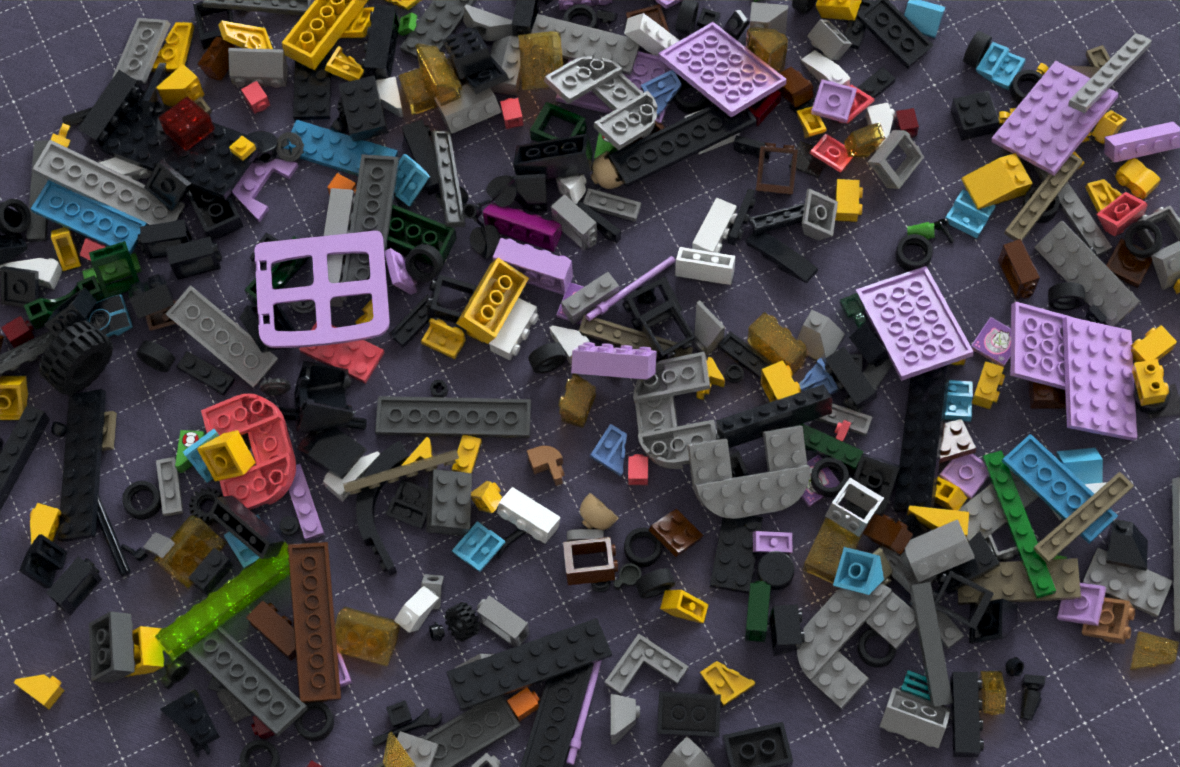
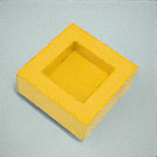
(242, 148)

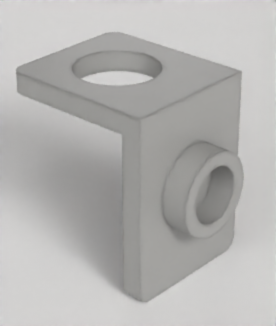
(1005, 554)
(433, 586)

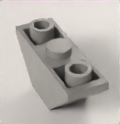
(488, 25)

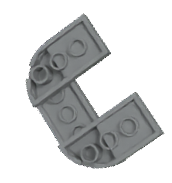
(633, 110)
(656, 413)
(753, 493)
(837, 624)

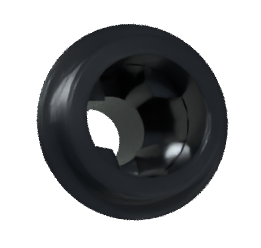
(1029, 704)

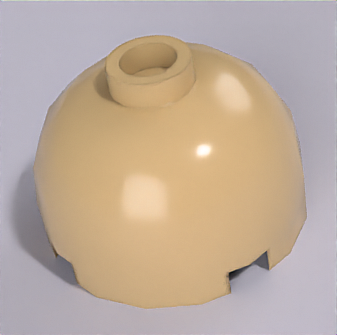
(605, 173)
(596, 514)

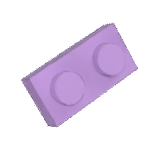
(772, 541)

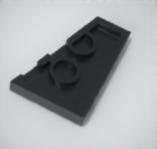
(973, 569)
(192, 717)

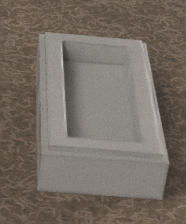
(159, 545)

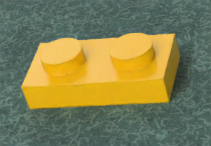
(467, 454)

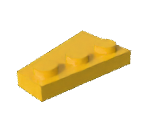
(245, 35)
(176, 47)

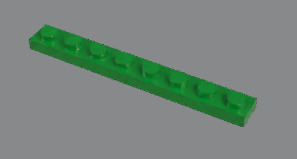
(1018, 524)

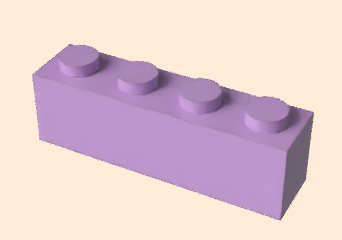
(1142, 142)

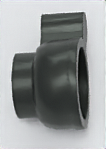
(628, 576)
(176, 671)

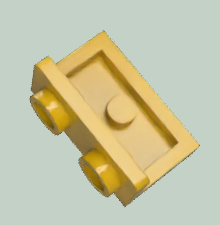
(444, 338)

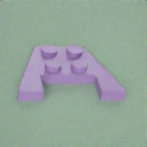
(254, 180)

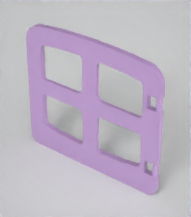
(322, 290)

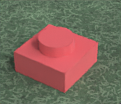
(842, 429)

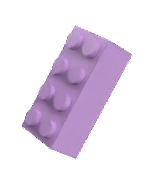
(541, 267)
(614, 362)

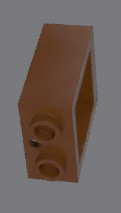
(771, 147)
(1018, 269)
(590, 574)

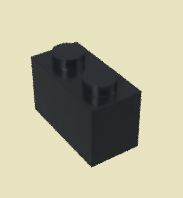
(210, 571)

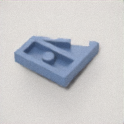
(663, 89)
(818, 376)
(611, 450)

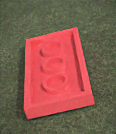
(356, 356)

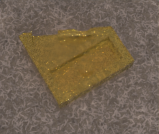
(1152, 651)

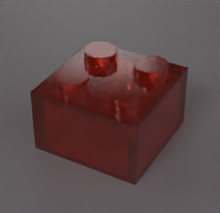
(186, 123)

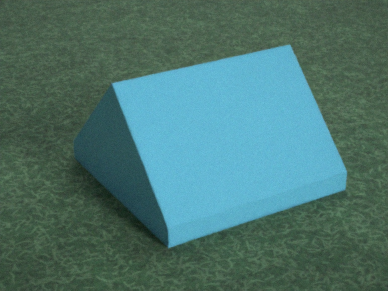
(924, 16)
(1083, 463)
(858, 571)

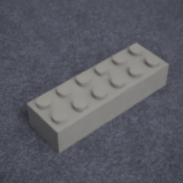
(338, 222)

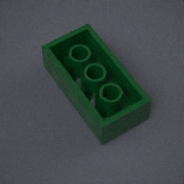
(411, 230)

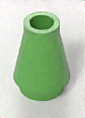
(924, 229)

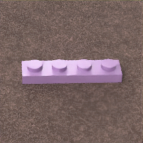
(305, 506)

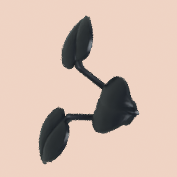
(503, 192)

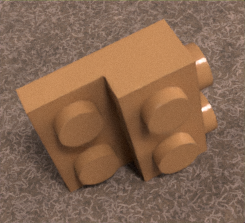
(1112, 622)

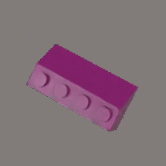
(523, 226)

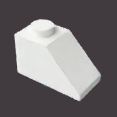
(390, 95)
(572, 186)
(568, 339)
(416, 610)

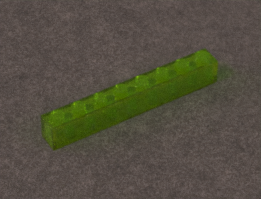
(223, 604)

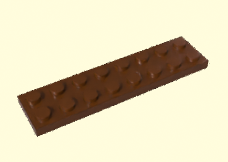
(314, 622)

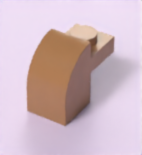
(547, 458)

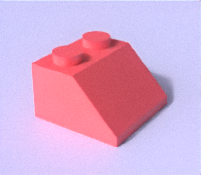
(1121, 213)

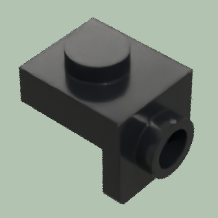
(914, 526)

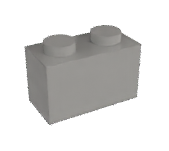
(829, 40)

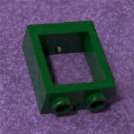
(545, 115)
(108, 255)
(757, 611)

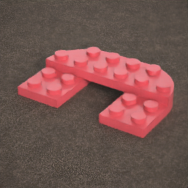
(270, 446)

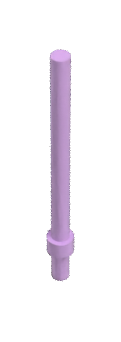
(603, 307)
(576, 742)

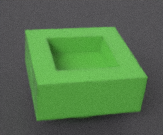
(407, 24)

